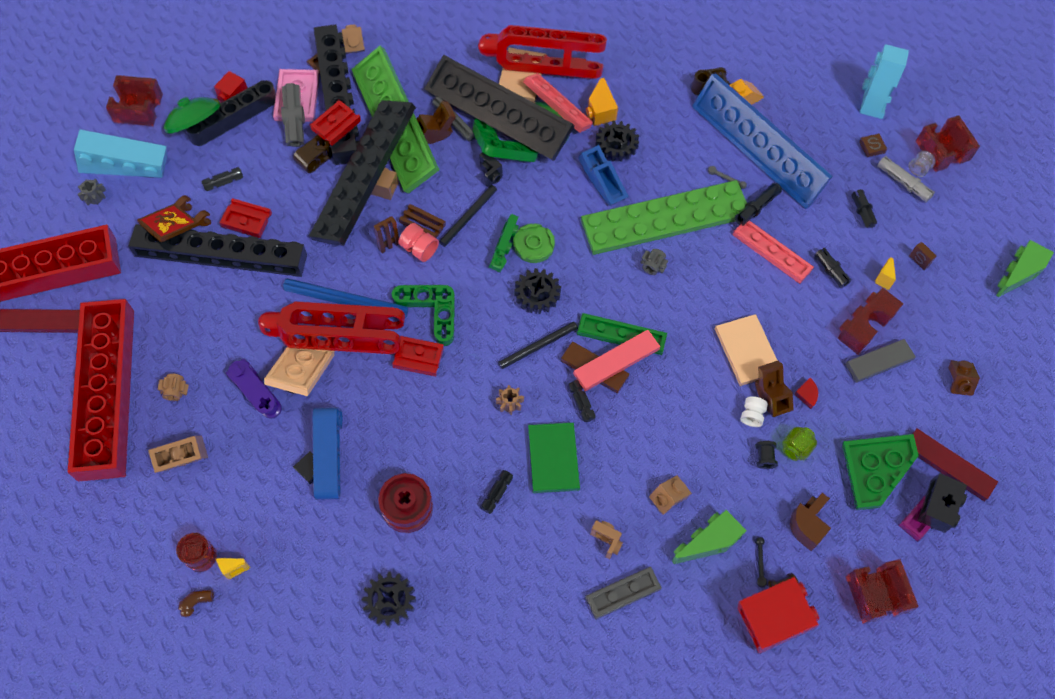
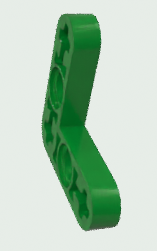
(498, 148)
(440, 305)

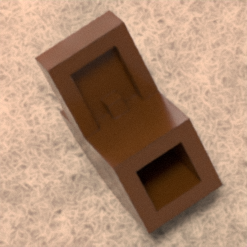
(437, 126)
(773, 390)
(806, 525)

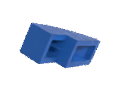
(603, 175)

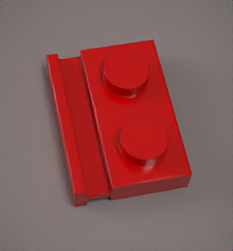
(335, 122)
(245, 218)
(418, 356)

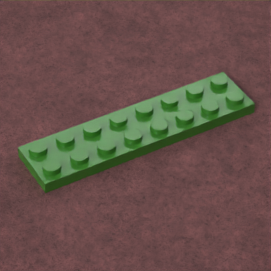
(412, 154)
(663, 217)

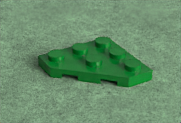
(877, 467)

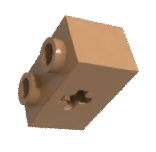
(178, 453)

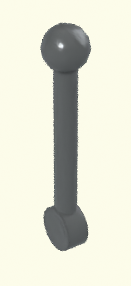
(712, 170)

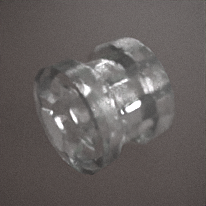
(922, 163)

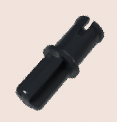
(864, 209)

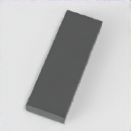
(880, 360)
(623, 593)

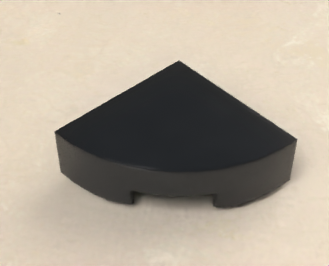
(305, 467)

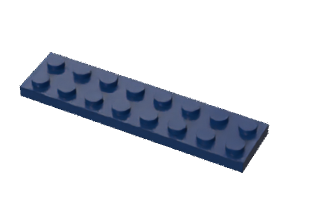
(761, 141)

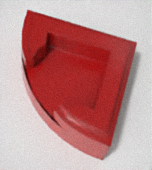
(808, 393)

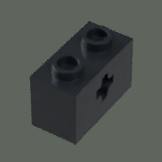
(943, 503)

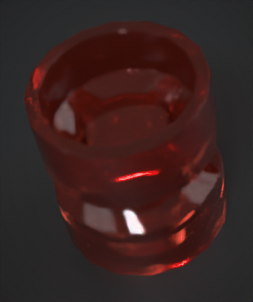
(196, 552)

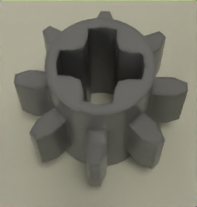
(91, 192)
(654, 261)

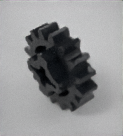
(617, 140)
(529, 285)
(382, 606)

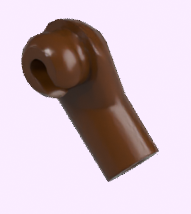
(192, 599)

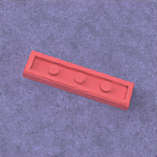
(558, 102)
(773, 251)
(616, 360)

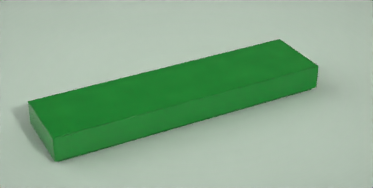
(615, 331)

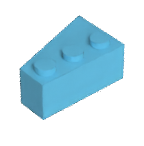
(882, 80)

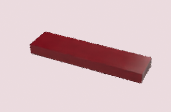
(39, 320)
(953, 465)

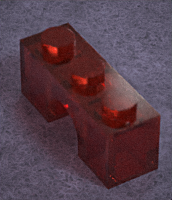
(858, 331)

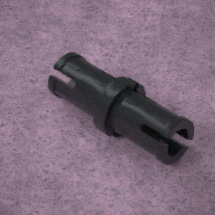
(832, 267)

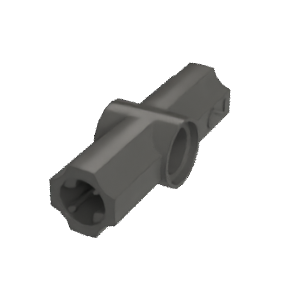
(293, 115)

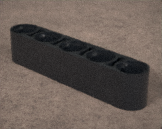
(233, 112)

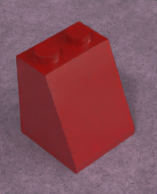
(778, 614)

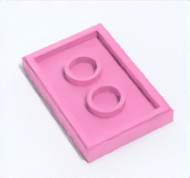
(308, 82)

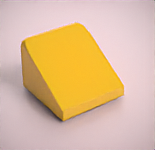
(887, 275)
(232, 567)

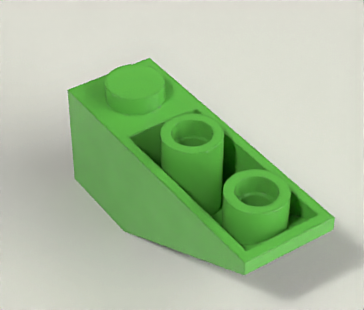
(1028, 265)
(714, 539)

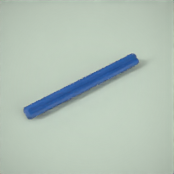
(336, 296)

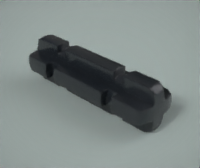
(222, 179)
(581, 401)
(496, 491)

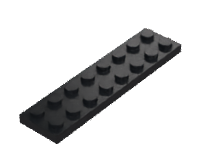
(499, 107)
(362, 172)

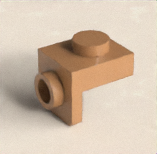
(353, 39)
(669, 494)
(607, 533)

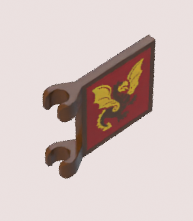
(173, 220)

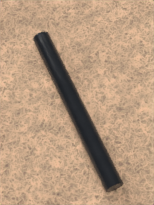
(468, 215)
(537, 345)

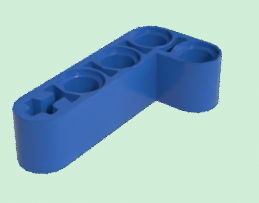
(326, 452)

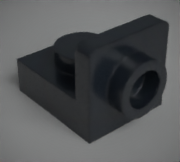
(491, 168)

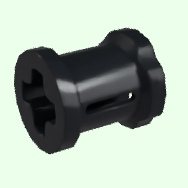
(766, 454)

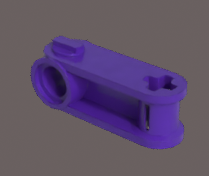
(252, 386)

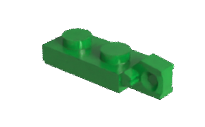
(503, 246)

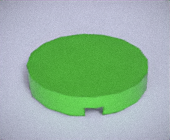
(534, 243)

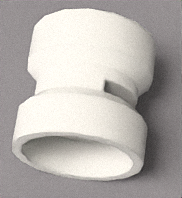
(754, 411)

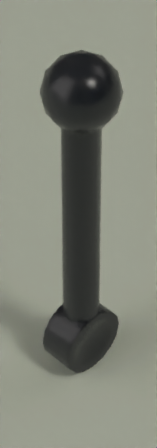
(761, 581)

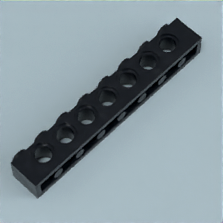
(335, 84)
(292, 264)

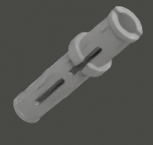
(910, 182)

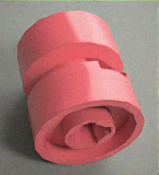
(418, 242)

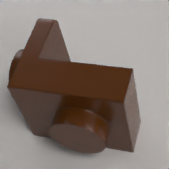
(964, 377)

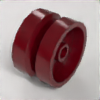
(398, 514)

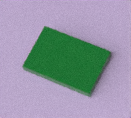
(553, 458)

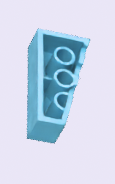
(118, 156)

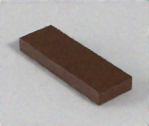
(578, 356)

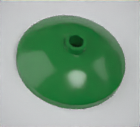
(190, 113)

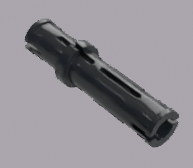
(754, 207)

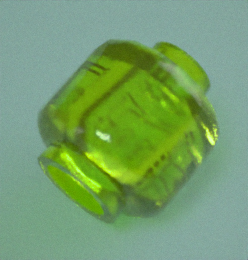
(799, 443)

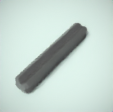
(458, 123)

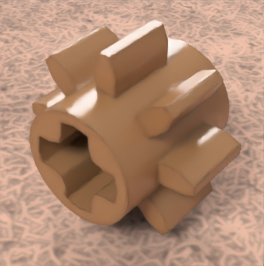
(173, 387)
(510, 393)

